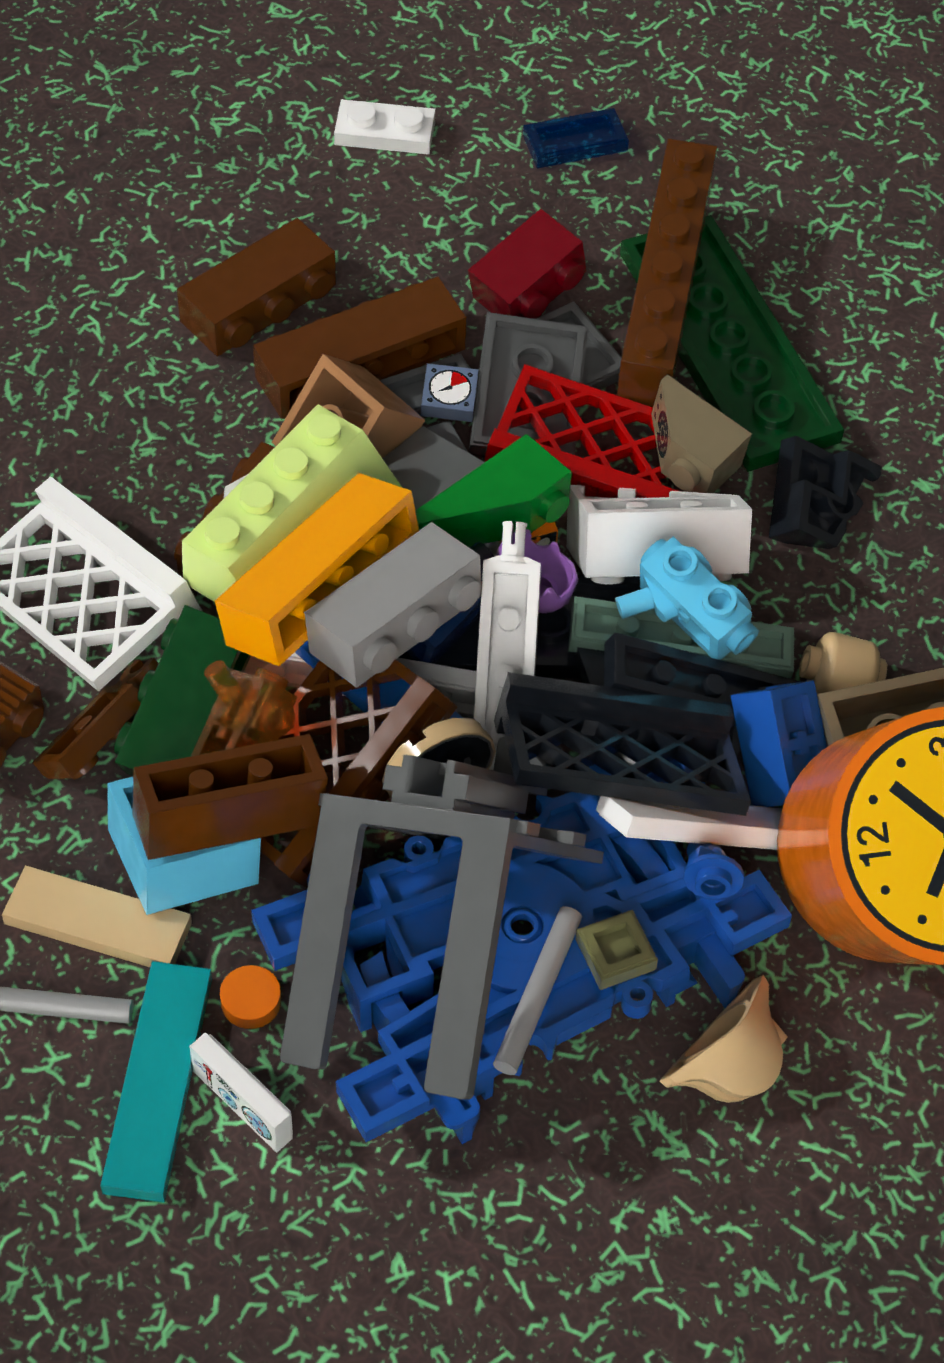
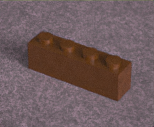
(379, 334)

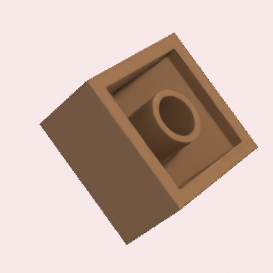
(359, 399)

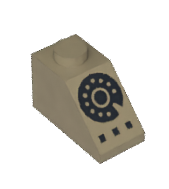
(695, 440)

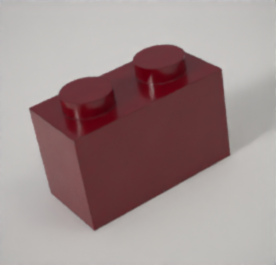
(528, 268)

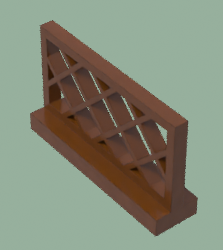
(363, 778)

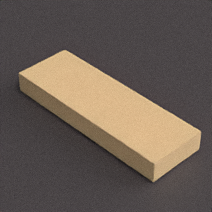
(95, 918)

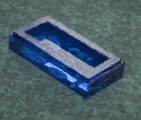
(575, 138)

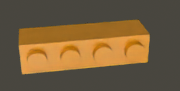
(334, 544)

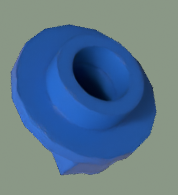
(711, 872)

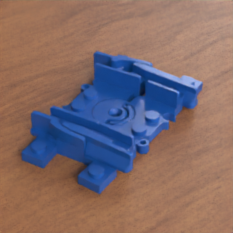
(412, 909)

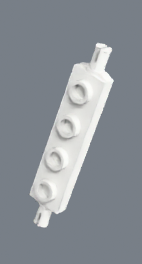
(506, 624)

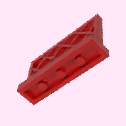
(594, 470)

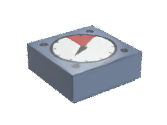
(449, 392)

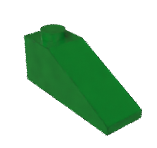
(513, 486)

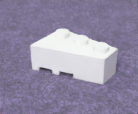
(614, 533)

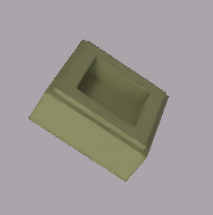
(616, 949)

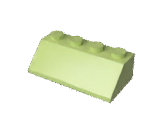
(277, 498)

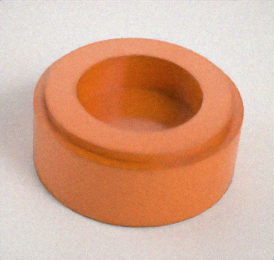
(250, 997)

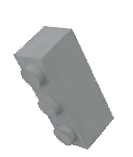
(393, 604)

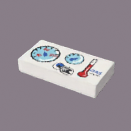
(235, 1084)

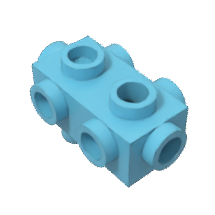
(682, 588)

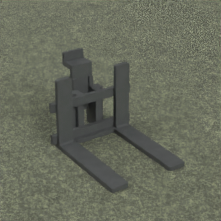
(433, 803)

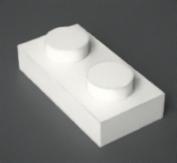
(384, 126)

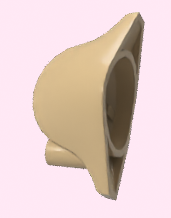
(736, 1052)

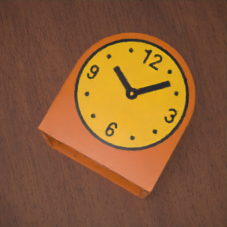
(868, 841)

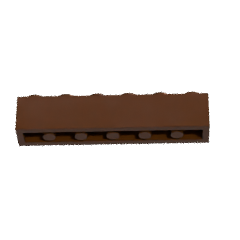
(667, 270)

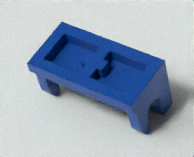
(777, 737)

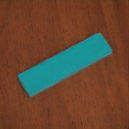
(156, 1083)

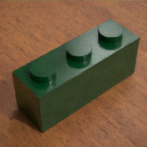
(177, 694)

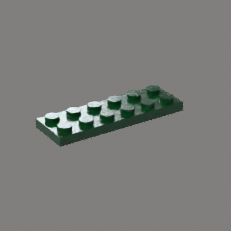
(743, 354)

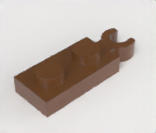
(76, 747)

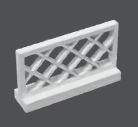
(118, 558)

